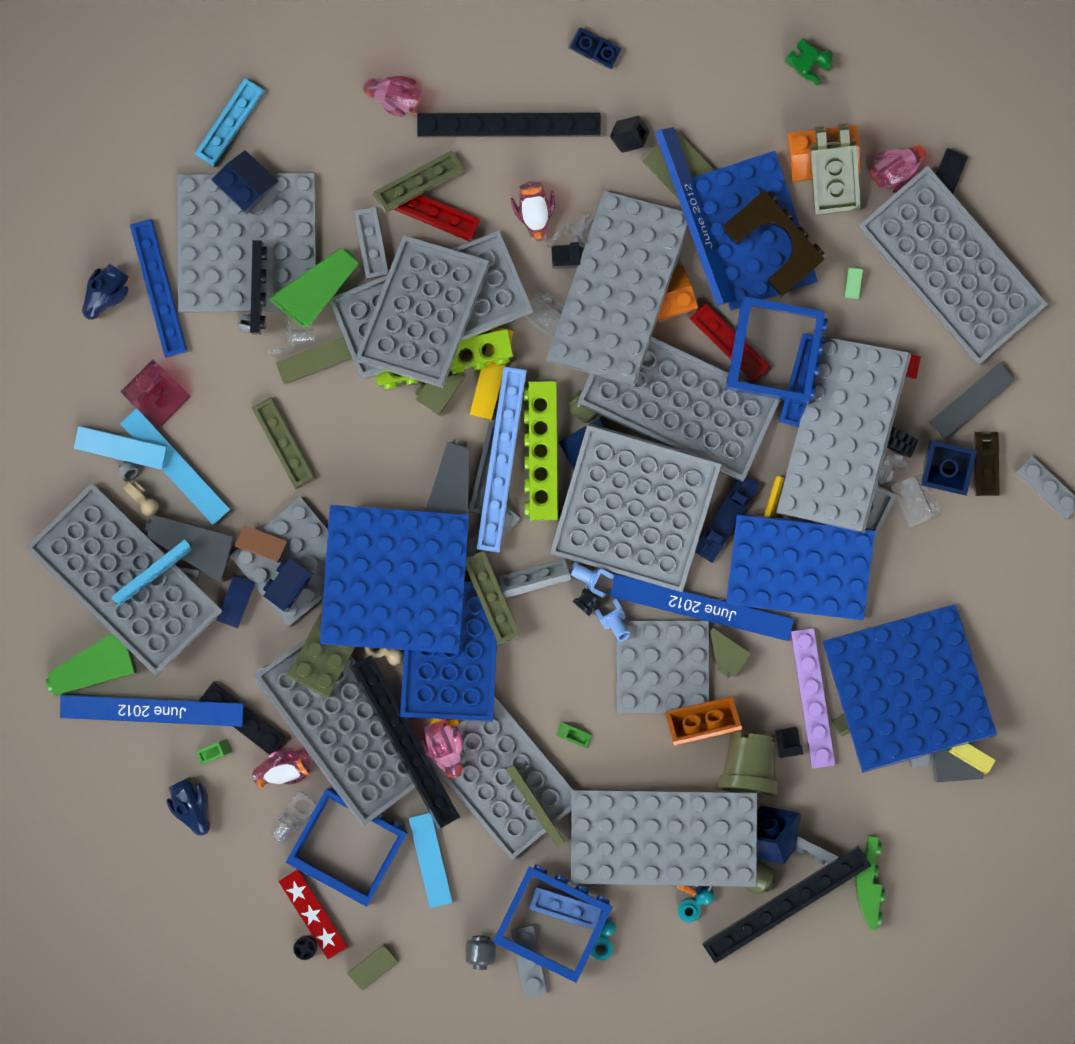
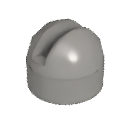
(243, 327)
(128, 471)

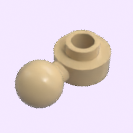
(148, 506)
(393, 656)

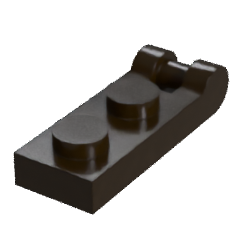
(986, 464)

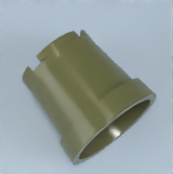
(750, 765)

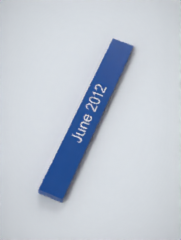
(695, 216)
(701, 607)
(152, 710)

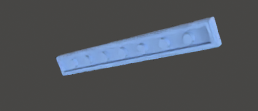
(501, 459)

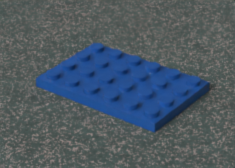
(765, 248)
(800, 567)
(452, 683)

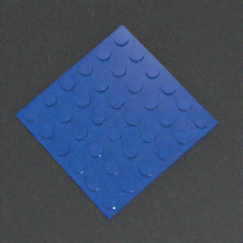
(394, 579)
(909, 688)

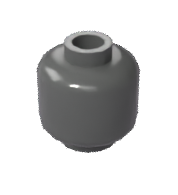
(480, 952)

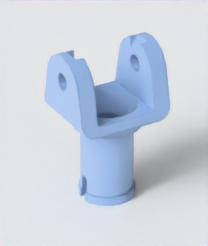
(589, 577)
(615, 621)

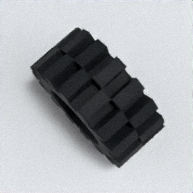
(902, 443)

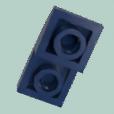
(594, 48)
(236, 601)

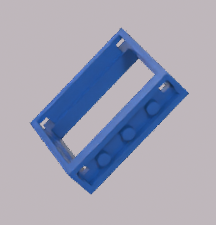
(738, 346)
(330, 880)
(560, 883)

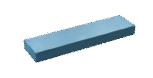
(229, 122)
(120, 447)
(151, 573)
(430, 860)

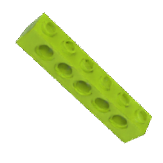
(475, 344)
(546, 391)

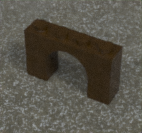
(765, 211)

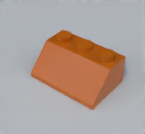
(799, 150)
(679, 297)
(703, 721)

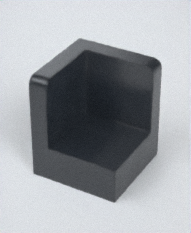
(629, 134)
(565, 256)
(788, 742)

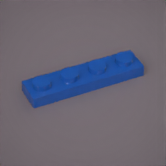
(792, 411)

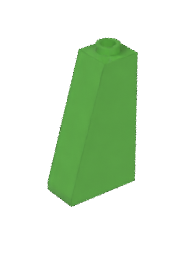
(313, 289)
(97, 664)

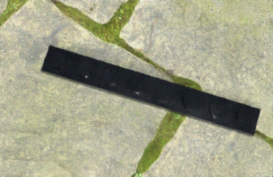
(508, 124)
(404, 742)
(786, 904)

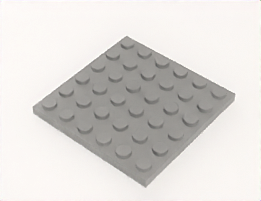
(218, 241)
(635, 507)

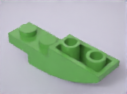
(868, 892)

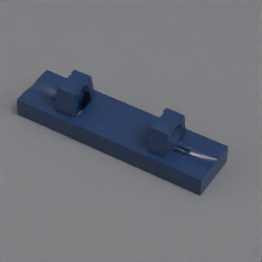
(725, 518)

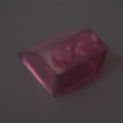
(155, 393)

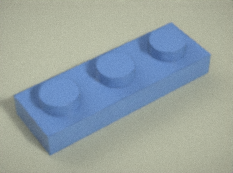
(565, 908)

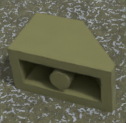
(437, 398)
(727, 654)

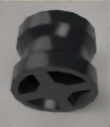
(586, 602)
(303, 951)

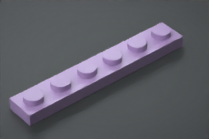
(812, 698)

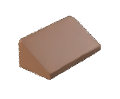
(261, 543)

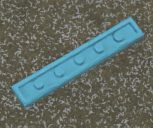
(178, 469)

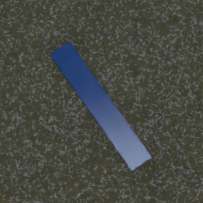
(158, 288)

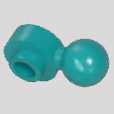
(702, 898)
(608, 930)

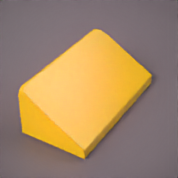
(774, 498)

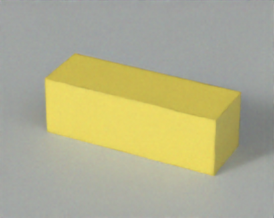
(973, 757)

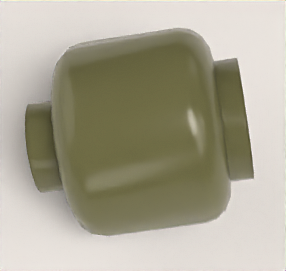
(583, 414)
(764, 879)

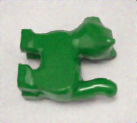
(805, 61)

